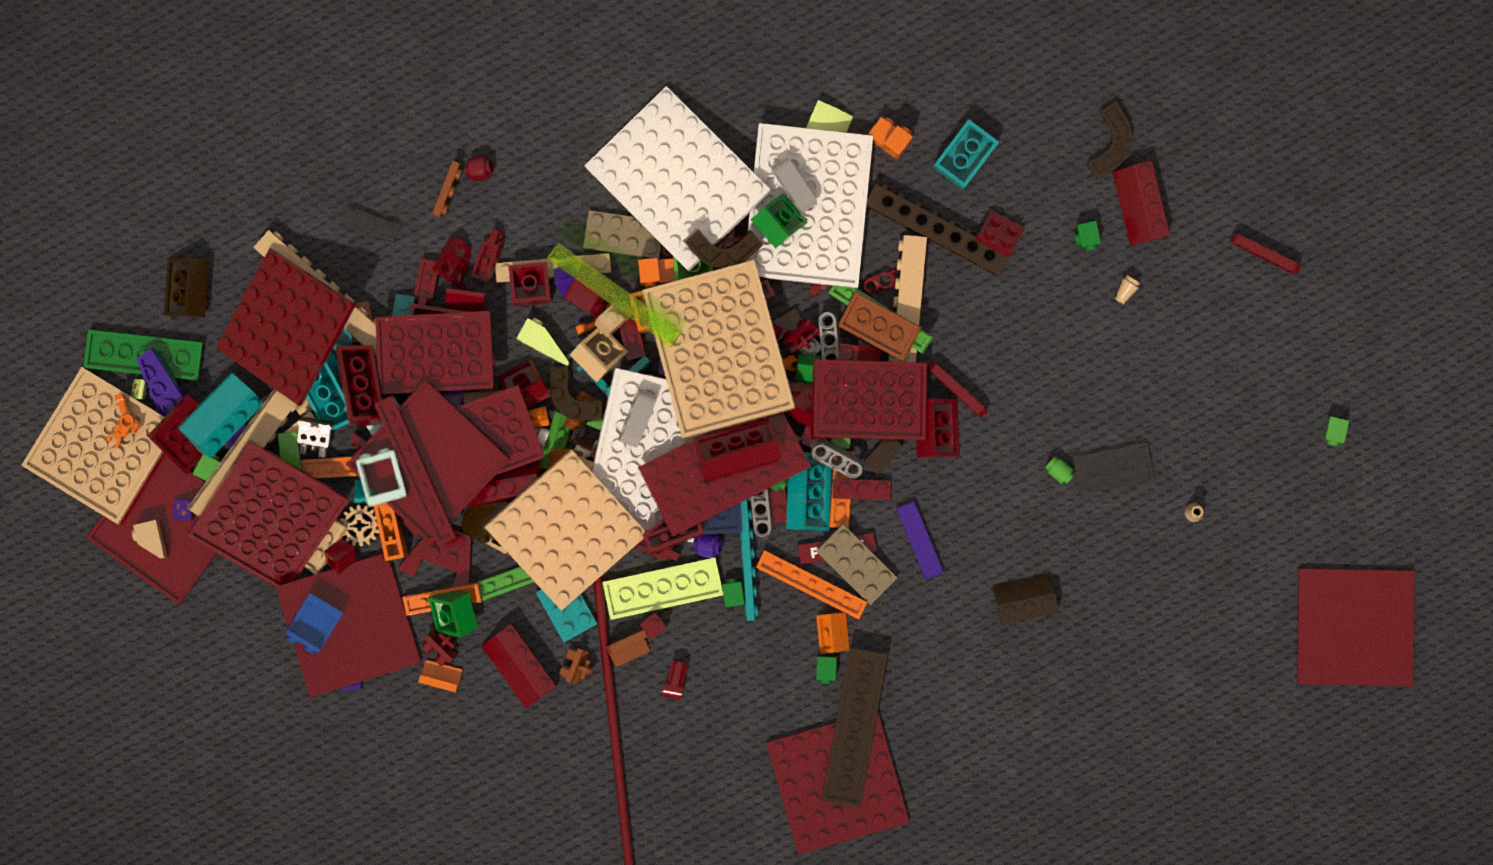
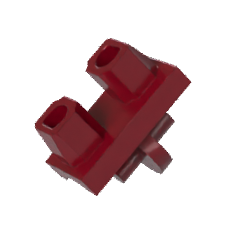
(801, 336)
(442, 645)

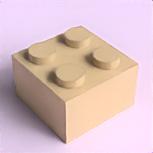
(598, 354)

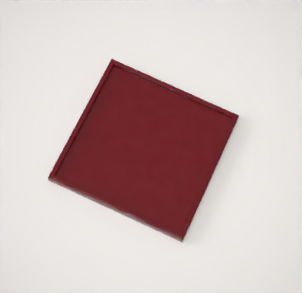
(451, 449)
(155, 501)
(1355, 627)
(368, 637)

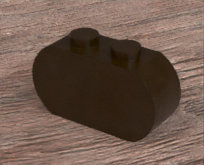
(478, 516)

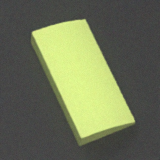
(829, 118)

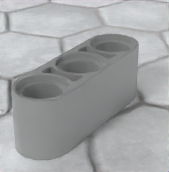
(794, 185)
(825, 332)
(637, 418)
(841, 464)
(764, 518)

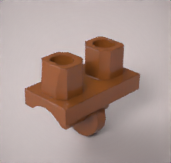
(579, 667)

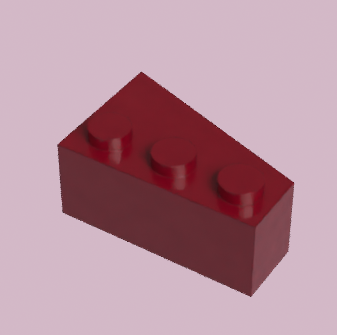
(802, 402)
(660, 538)

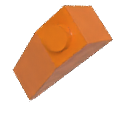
(390, 532)

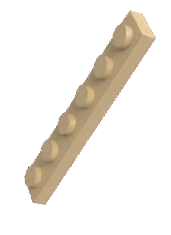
(600, 262)

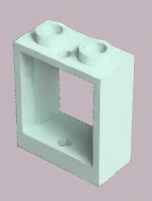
(385, 497)

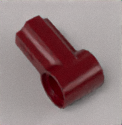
(674, 684)

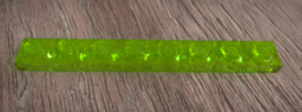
(614, 295)

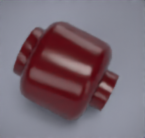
(479, 168)

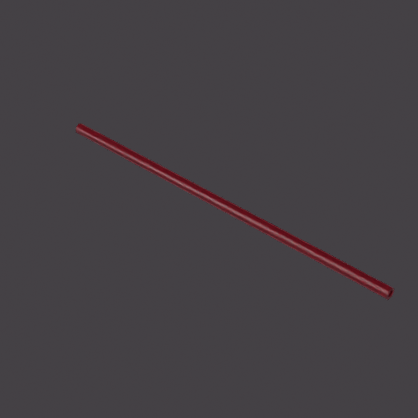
(613, 722)

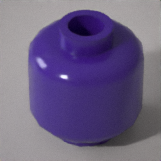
(708, 545)

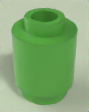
(1060, 470)

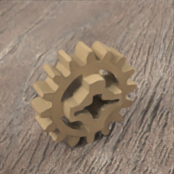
(360, 534)

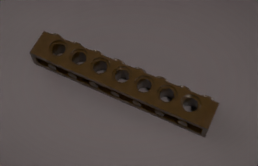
(933, 218)

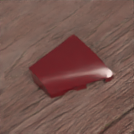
(453, 262)

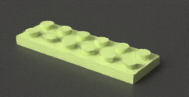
(662, 588)

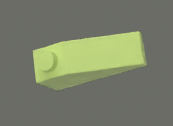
(537, 337)

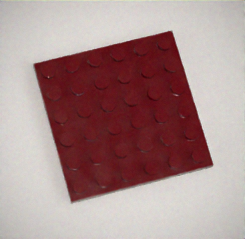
(285, 326)
(268, 516)
(801, 773)

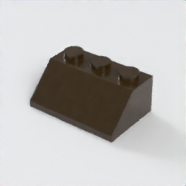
(186, 287)
(1025, 599)

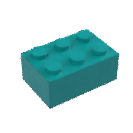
(965, 154)

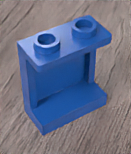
(313, 624)

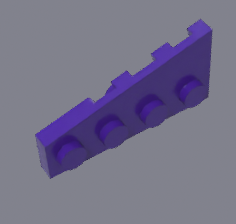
(160, 381)

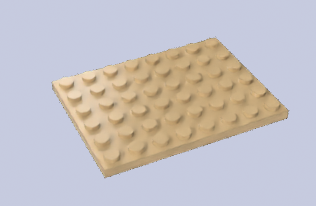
(727, 356)

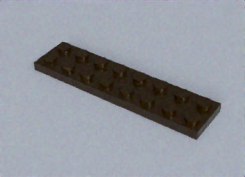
(854, 727)

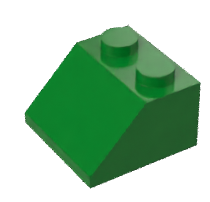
(779, 220)
(453, 613)

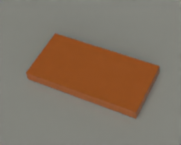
(879, 326)

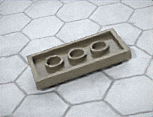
(619, 235)
(856, 564)

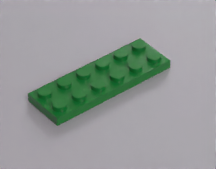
(119, 353)

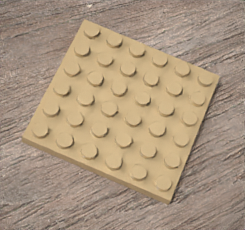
(79, 458)
(566, 529)

